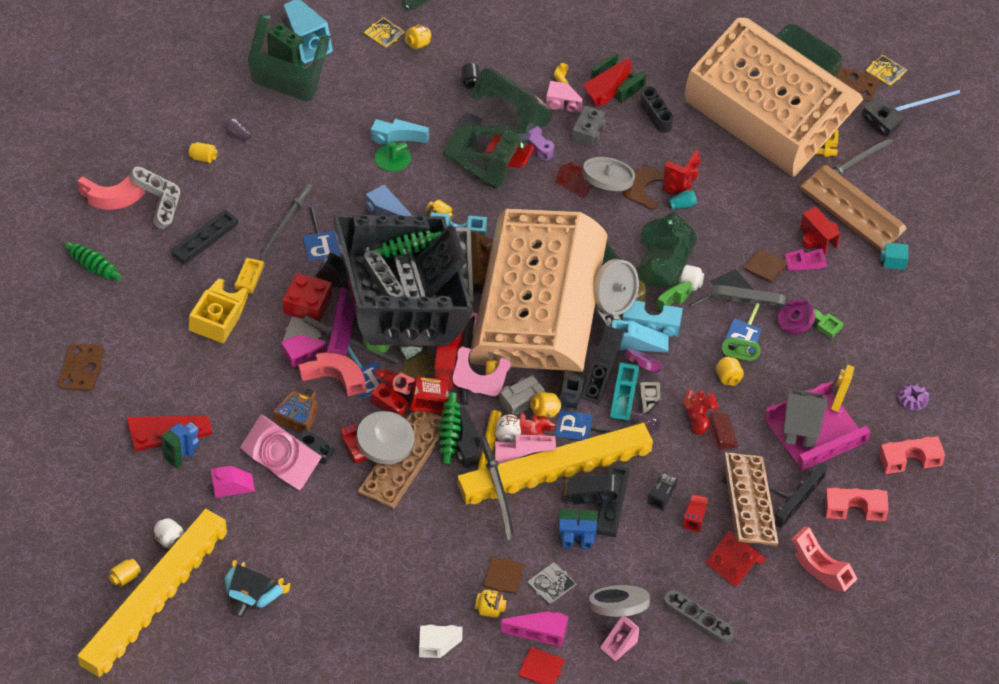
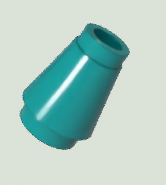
(683, 200)

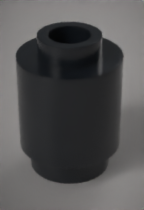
(470, 74)

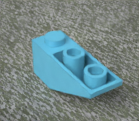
(641, 337)

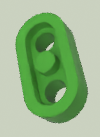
(741, 348)

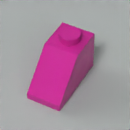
(302, 349)
(231, 481)

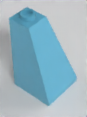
(307, 25)

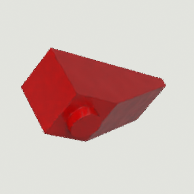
(604, 86)

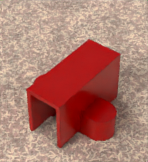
(818, 230)

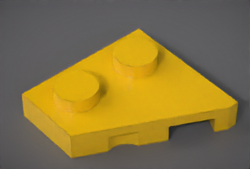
(843, 382)

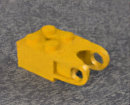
(217, 312)

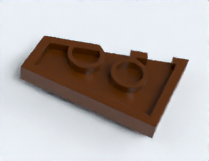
(479, 258)

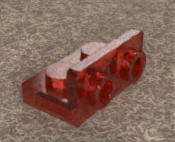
(571, 178)

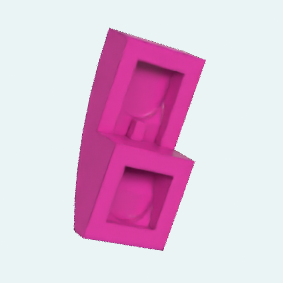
(811, 260)

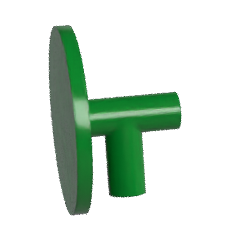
(393, 157)

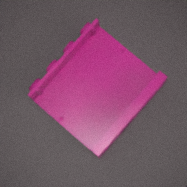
(836, 435)

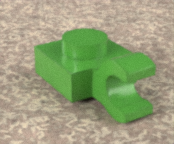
(827, 324)

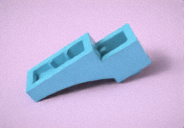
(398, 131)

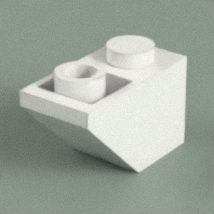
(438, 640)

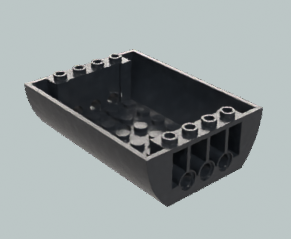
(398, 319)

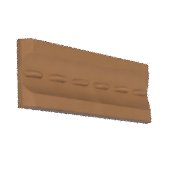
(853, 207)
(390, 481)
(750, 499)

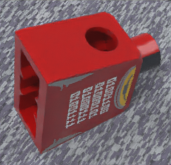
(429, 395)

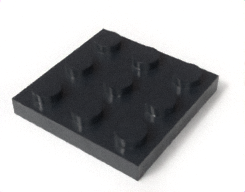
(440, 261)

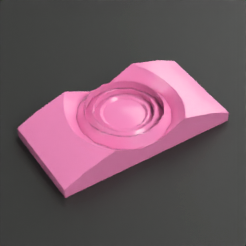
(280, 452)

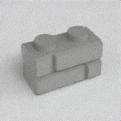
(518, 397)

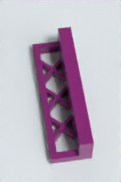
(341, 325)

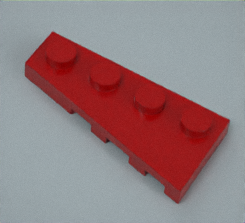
(147, 431)

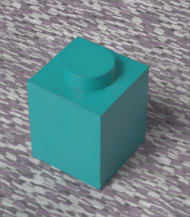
(894, 256)

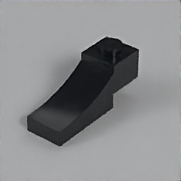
(467, 448)

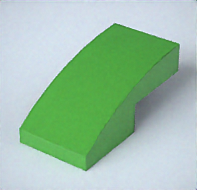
(675, 294)

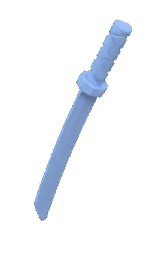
(926, 100)

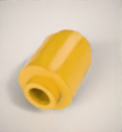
(202, 152)
(124, 572)

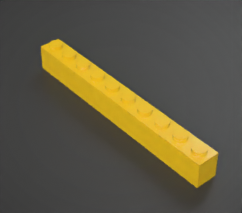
(557, 463)
(152, 593)

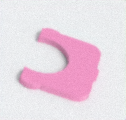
(468, 379)

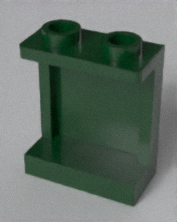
(284, 43)
(632, 83)

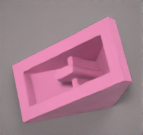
(621, 638)

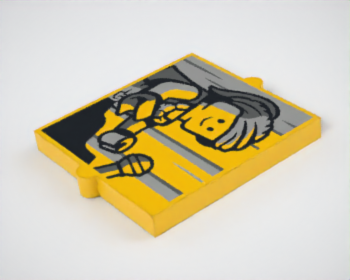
(384, 32)
(886, 70)

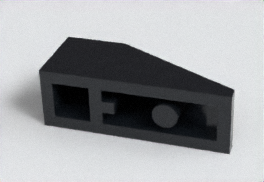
(333, 271)

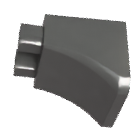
(804, 416)

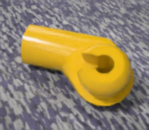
(560, 73)

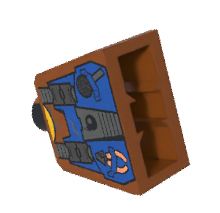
(297, 411)

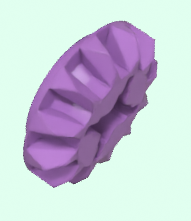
(908, 401)

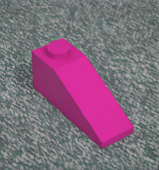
(541, 627)

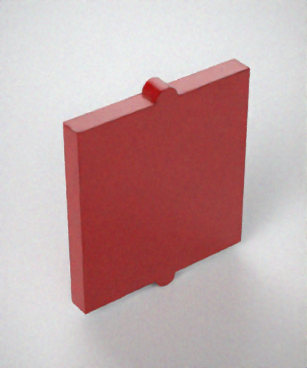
(541, 667)

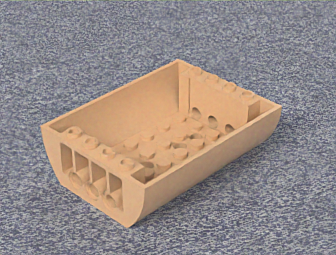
(751, 106)
(560, 285)

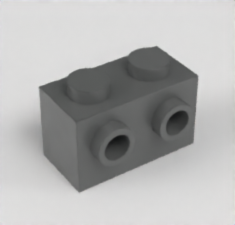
(589, 126)

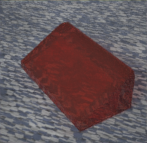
(723, 430)

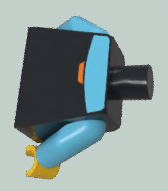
(251, 588)

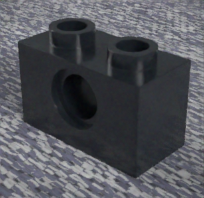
(880, 107)

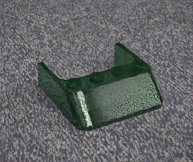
(283, 75)

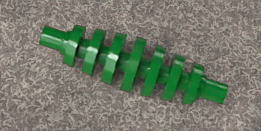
(407, 244)
(93, 261)
(449, 428)

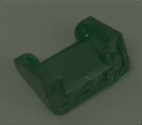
(529, 107)
(669, 248)

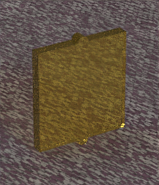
(420, 365)

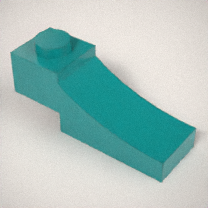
(624, 392)

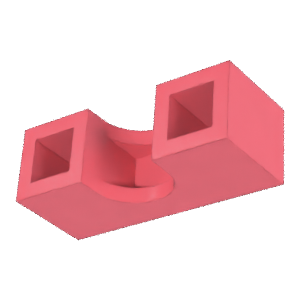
(927, 450)
(871, 501)

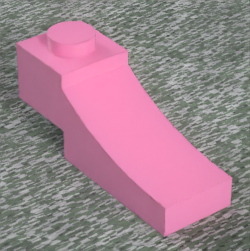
(522, 446)

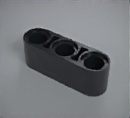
(656, 109)
(591, 489)

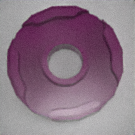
(798, 325)
(643, 360)

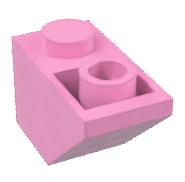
(563, 97)

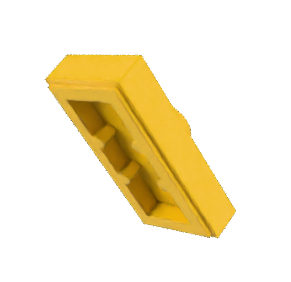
(249, 275)

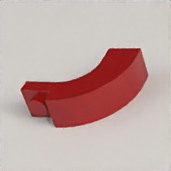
(447, 359)

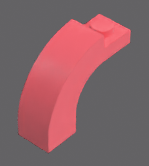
(110, 197)
(338, 367)
(830, 572)

